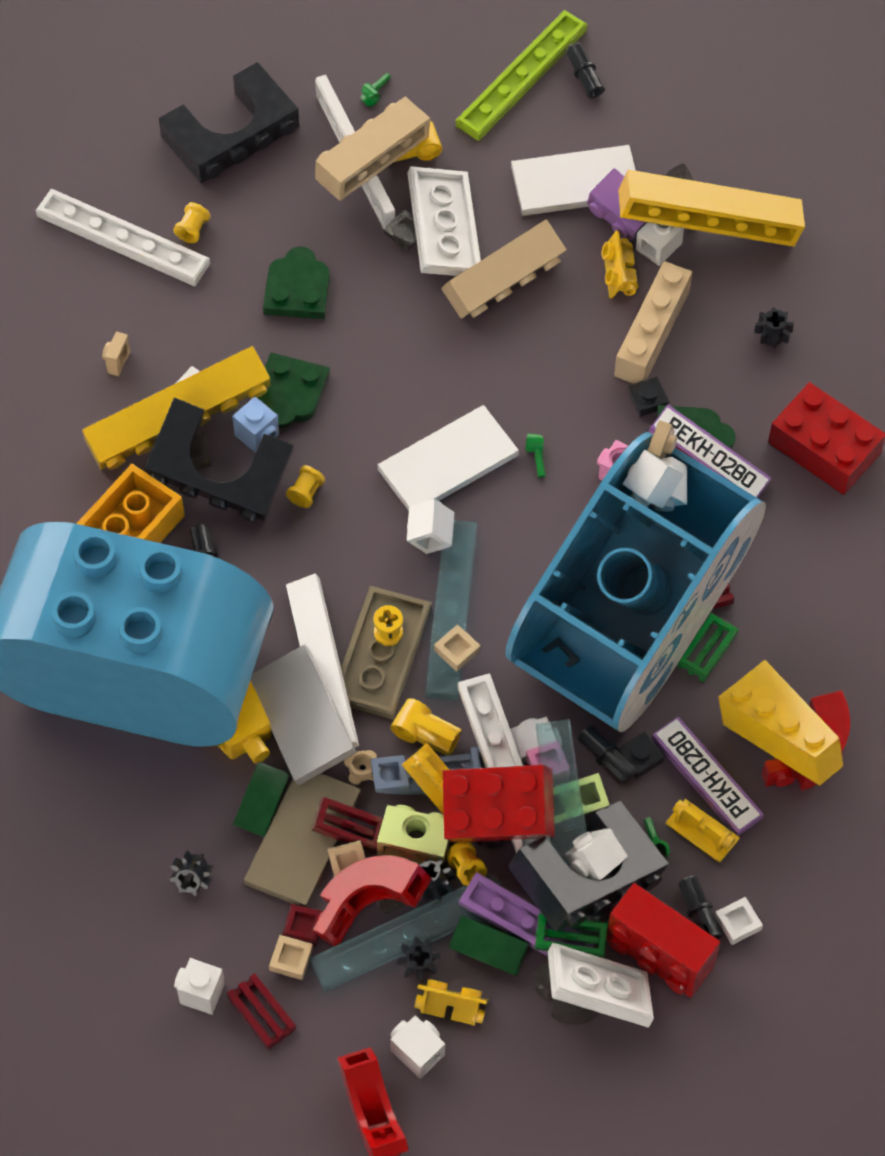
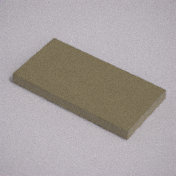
(375, 672)
(291, 853)

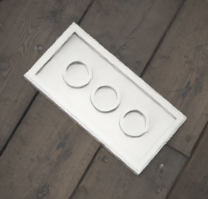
(565, 179)
(443, 220)
(448, 458)

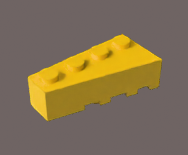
(781, 723)

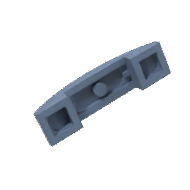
(392, 778)

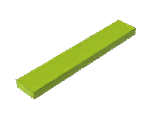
(521, 75)

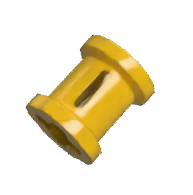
(191, 223)
(305, 486)
(394, 619)
(463, 859)

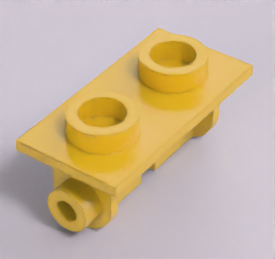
(617, 254)
(427, 772)
(702, 830)
(465, 1004)

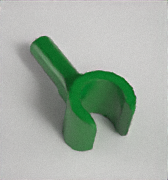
(370, 95)
(535, 444)
(654, 838)

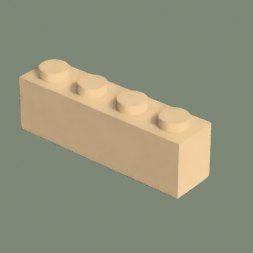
(372, 148)
(504, 269)
(653, 323)

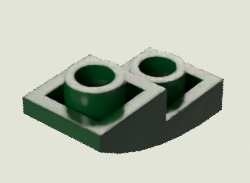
(261, 799)
(489, 945)

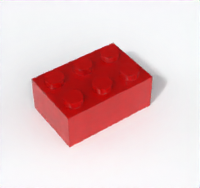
(826, 438)
(498, 803)
(662, 941)

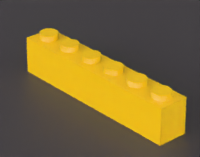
(711, 208)
(211, 389)

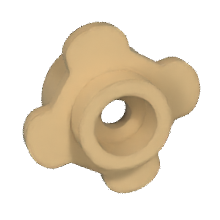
(355, 761)

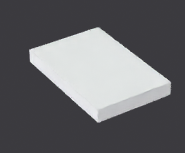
(600, 985)

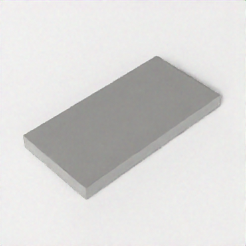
(302, 715)

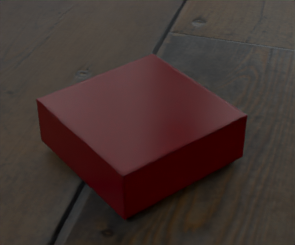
(301, 923)

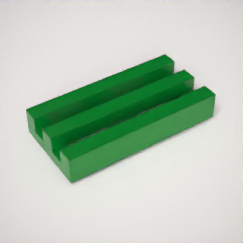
(694, 668)
(600, 927)

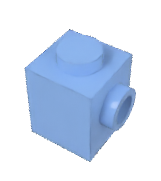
(254, 421)

